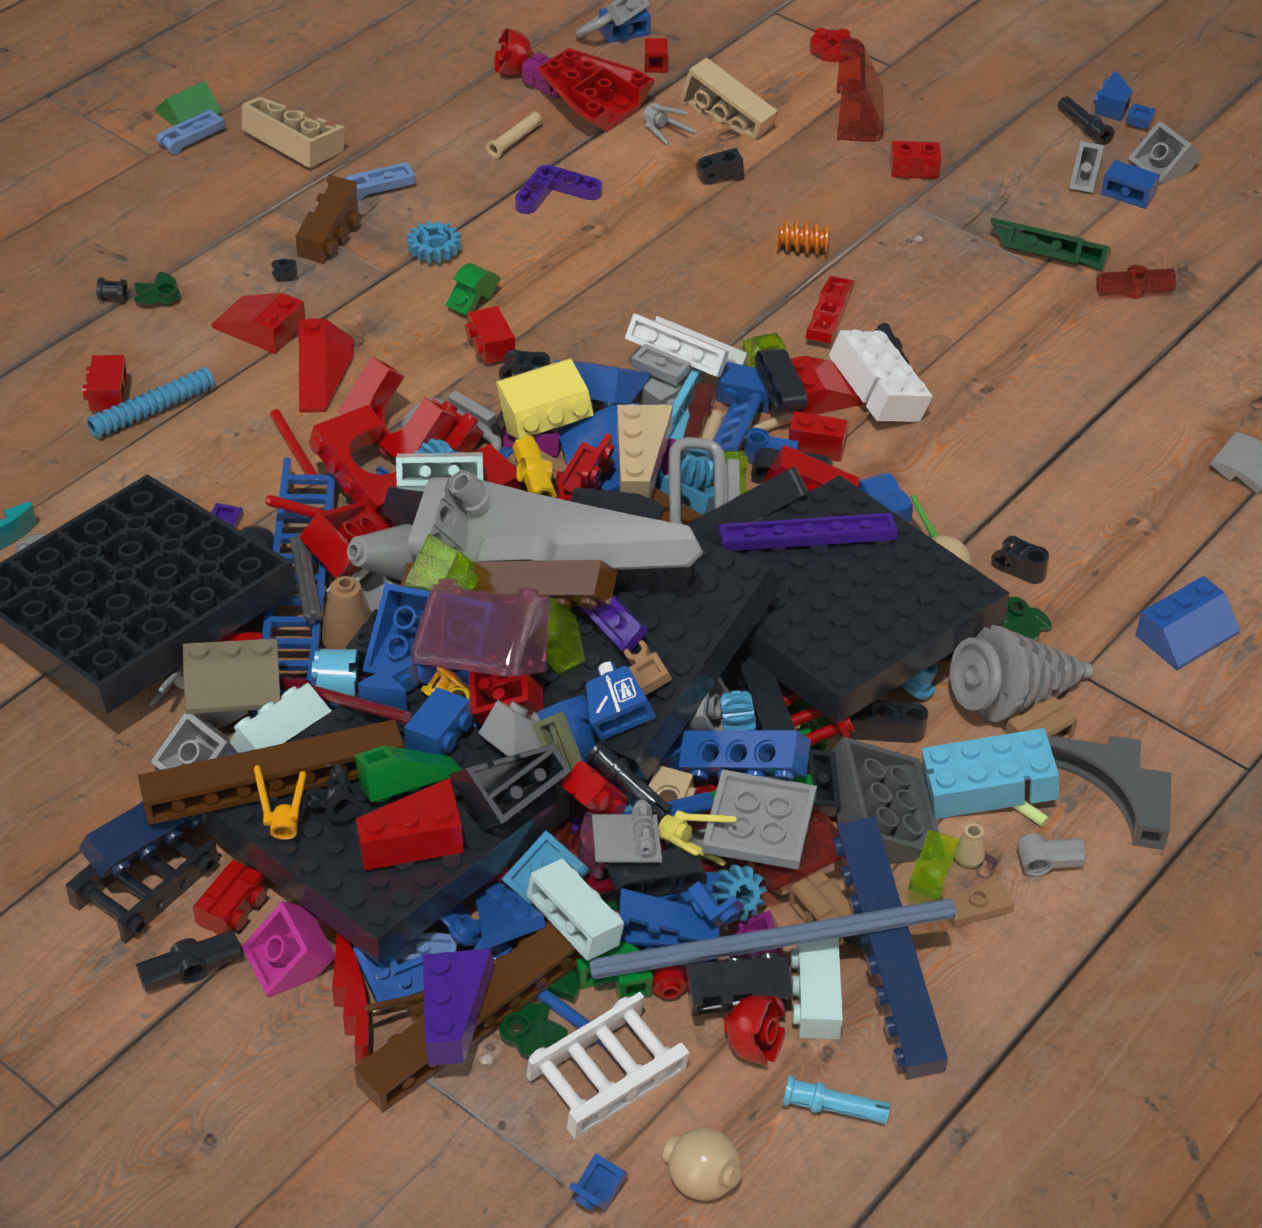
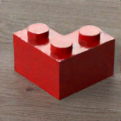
(488, 688)

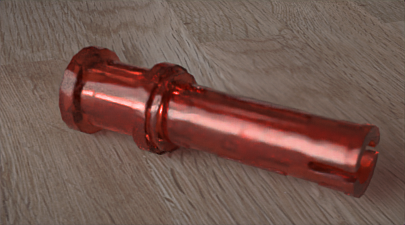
(699, 409)

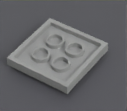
(769, 823)

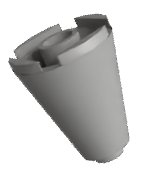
(383, 551)

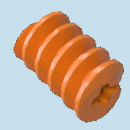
(803, 237)

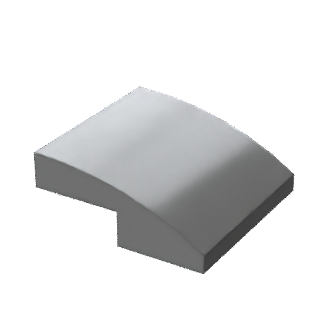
(1241, 458)

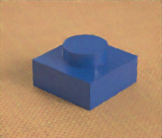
(1140, 116)

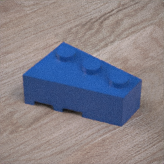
(661, 922)

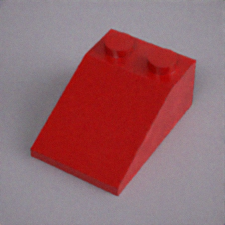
(263, 320)
(824, 386)
(333, 530)

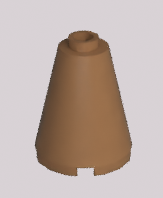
(344, 612)

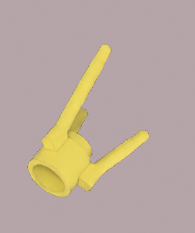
(678, 832)

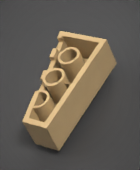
(726, 100)
(292, 131)
(641, 445)

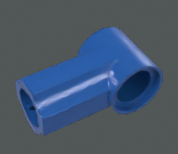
(759, 438)

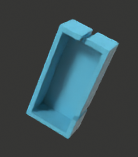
(990, 773)

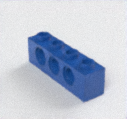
(789, 746)

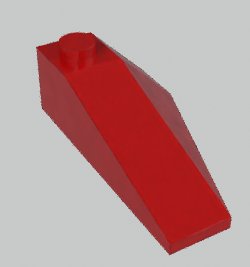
(322, 362)

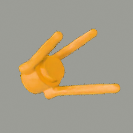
(285, 817)

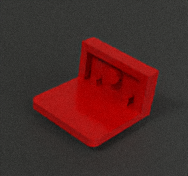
(588, 466)

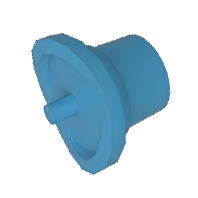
(921, 685)

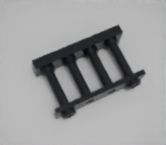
(88, 887)

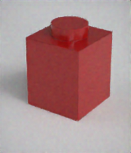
(656, 55)

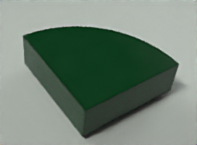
(566, 987)

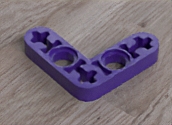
(554, 178)

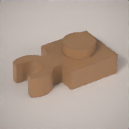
(647, 669)

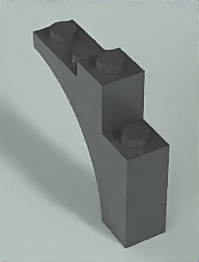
(1116, 770)

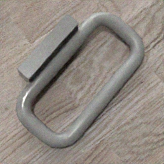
(618, 10)
(467, 405)
(725, 475)

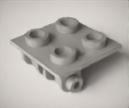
(627, 836)

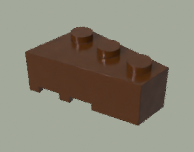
(330, 222)

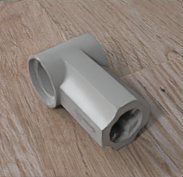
(1041, 855)

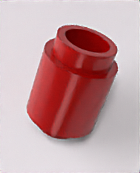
(669, 981)

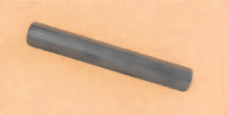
(305, 580)

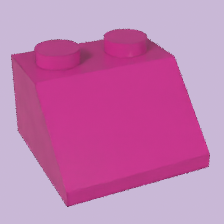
(288, 949)

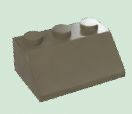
(230, 675)

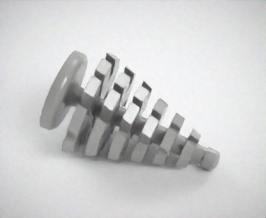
(1009, 672)

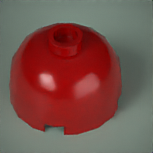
(513, 52)
(755, 1028)

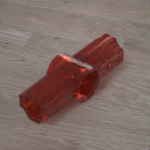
(1135, 281)

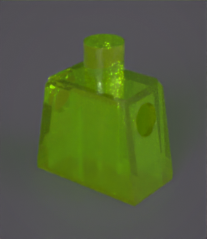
(440, 561)
(563, 630)

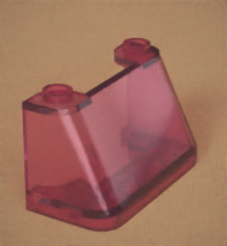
(482, 630)

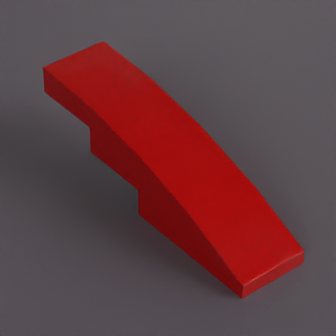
(830, 309)
(350, 993)

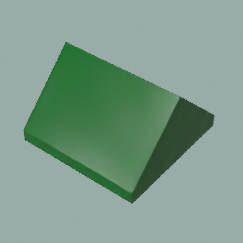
(188, 104)

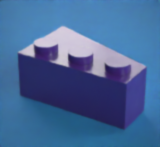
(452, 999)

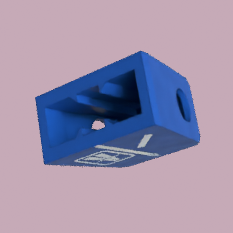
(616, 701)

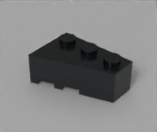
(510, 783)
(723, 984)

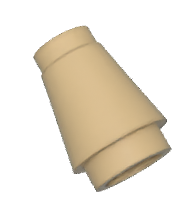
(971, 847)

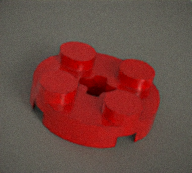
(827, 43)

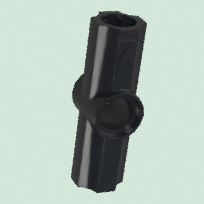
(189, 960)

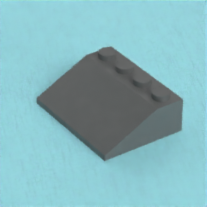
(888, 788)

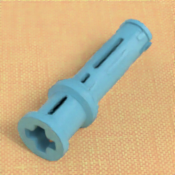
(820, 1098)

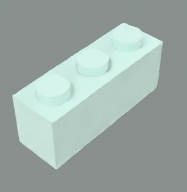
(418, 468)
(280, 721)
(575, 909)
(817, 989)

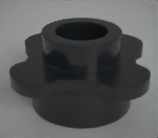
(284, 269)

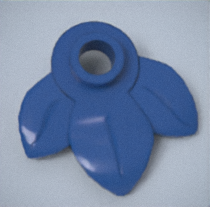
(462, 926)

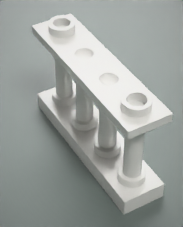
(684, 343)
(611, 1095)

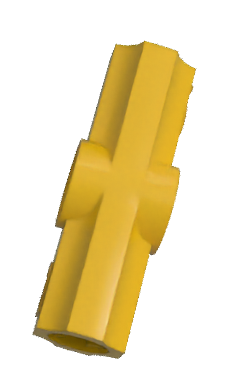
(532, 467)

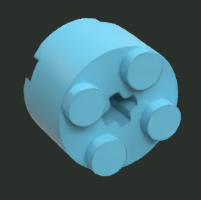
(336, 671)

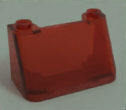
(861, 95)

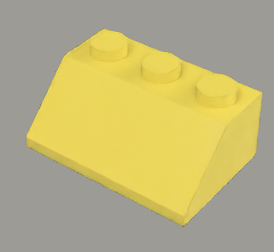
(543, 399)

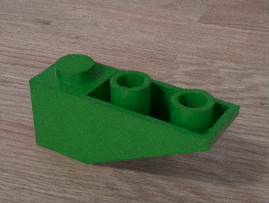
(397, 770)

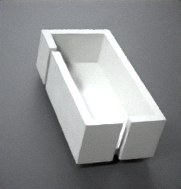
(880, 376)

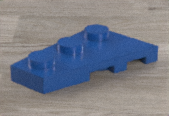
(505, 915)

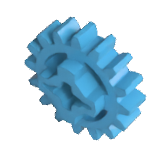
(434, 241)

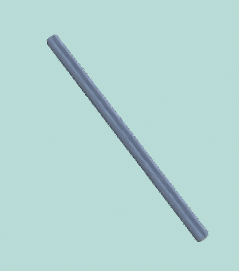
(772, 938)

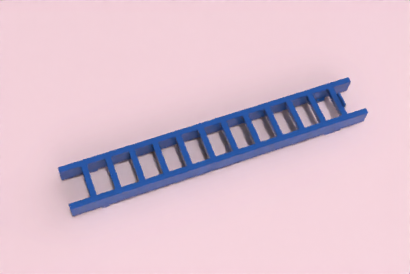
(321, 578)

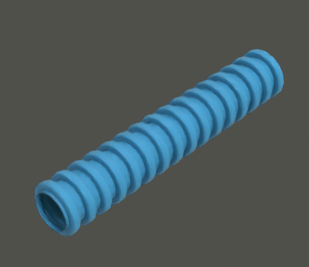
(150, 403)

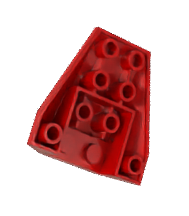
(597, 87)

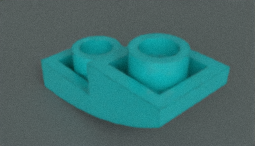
(17, 523)

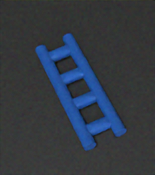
(736, 423)

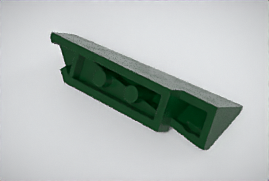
(1051, 244)

